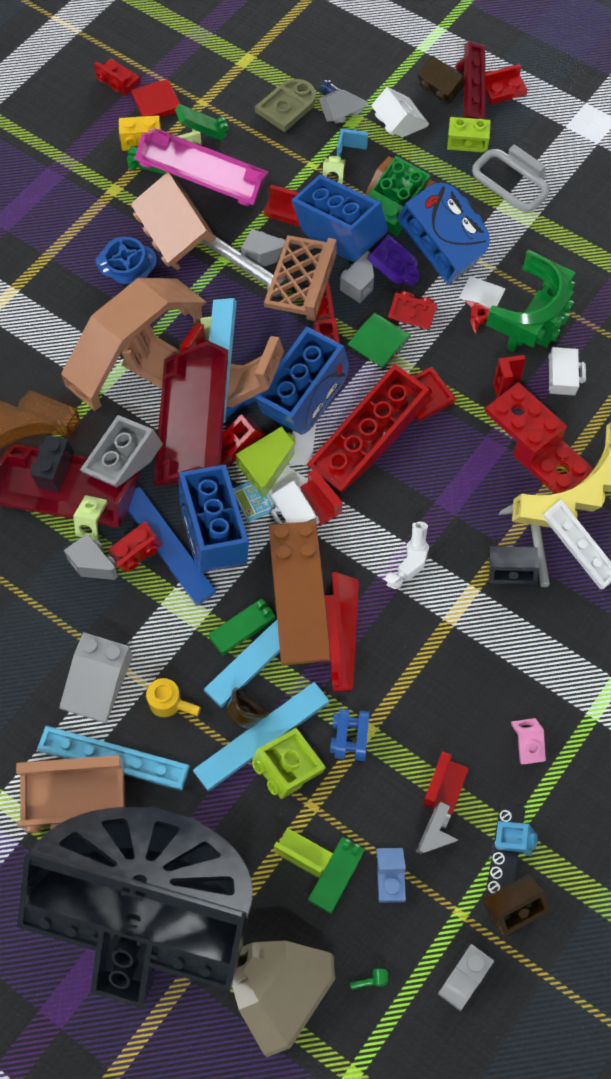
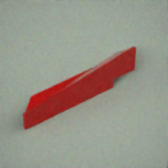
(341, 625)

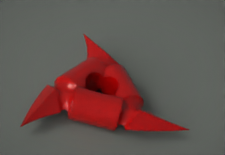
(477, 320)

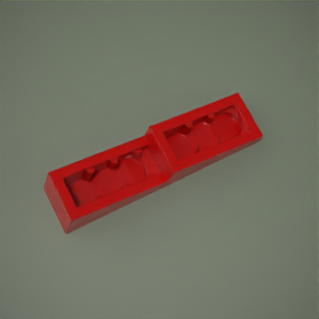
(325, 320)

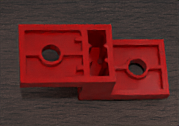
(538, 439)

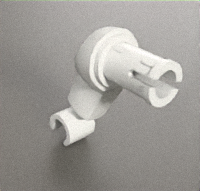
(416, 557)

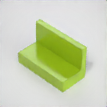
(303, 853)

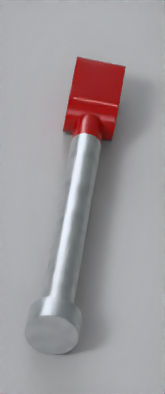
(244, 263)

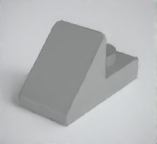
(433, 837)

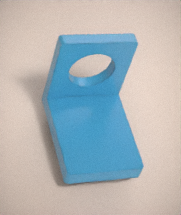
(353, 139)

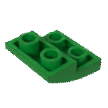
(379, 340)

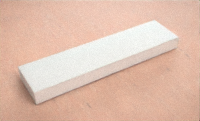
(579, 543)

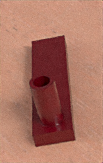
(474, 80)

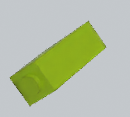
(266, 459)

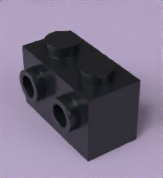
(52, 463)
(517, 565)

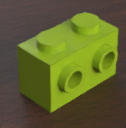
(468, 134)

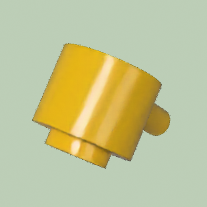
(166, 700)

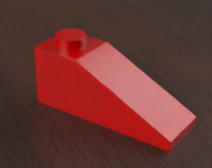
(237, 437)

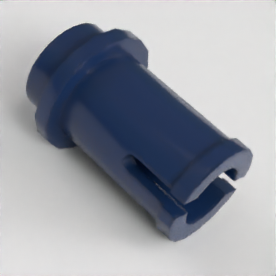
(328, 87)

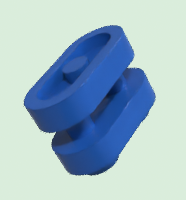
(340, 745)

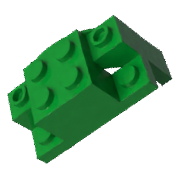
(546, 311)

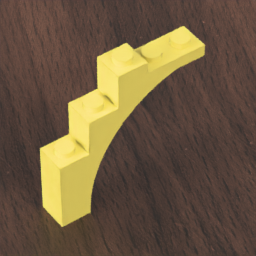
(585, 496)

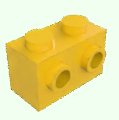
(132, 128)

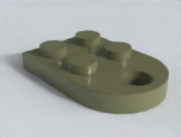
(286, 104)

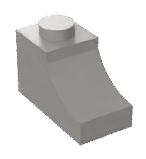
(465, 977)

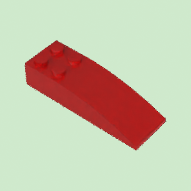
(370, 428)

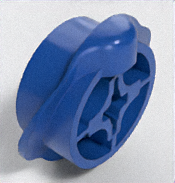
(126, 260)

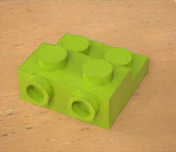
(287, 763)

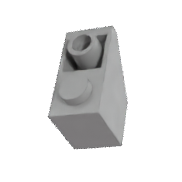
(341, 103)
(262, 248)
(358, 279)
(89, 559)

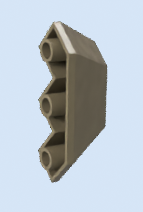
(280, 989)

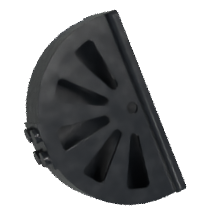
(142, 895)

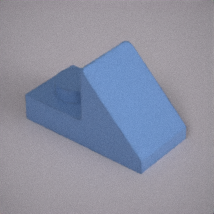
(391, 875)

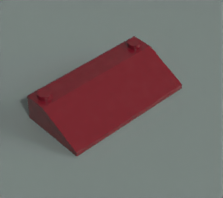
(191, 412)
(21, 491)

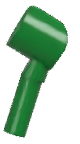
(379, 979)

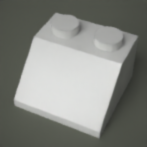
(398, 113)

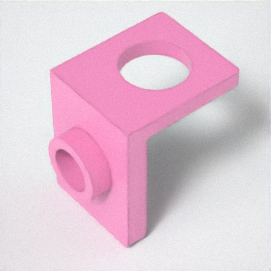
(530, 741)

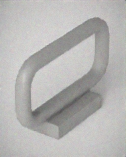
(522, 163)

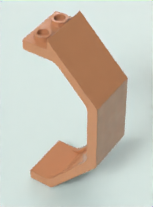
(119, 323)
(147, 353)

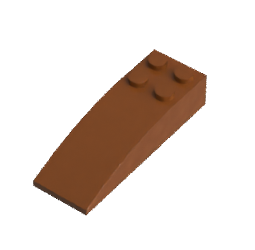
(299, 593)

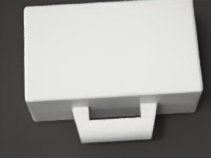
(564, 371)
(292, 505)

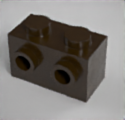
(440, 79)
(516, 905)

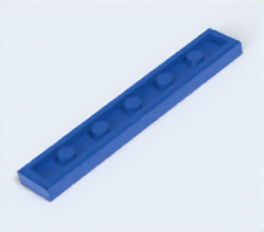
(171, 551)

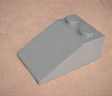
(122, 452)
(95, 677)

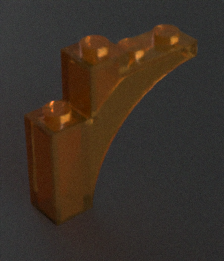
(36, 416)

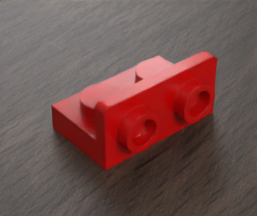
(116, 76)
(504, 84)
(413, 310)
(135, 547)

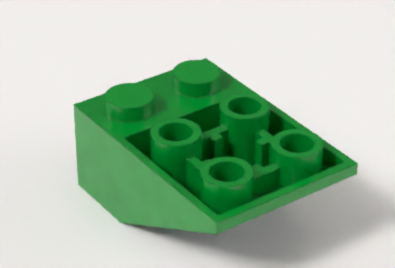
(395, 188)

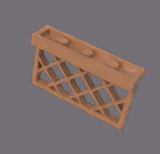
(317, 283)

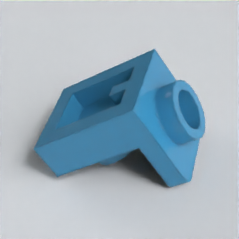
(516, 837)

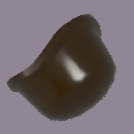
(244, 710)

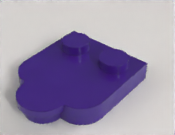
(395, 262)

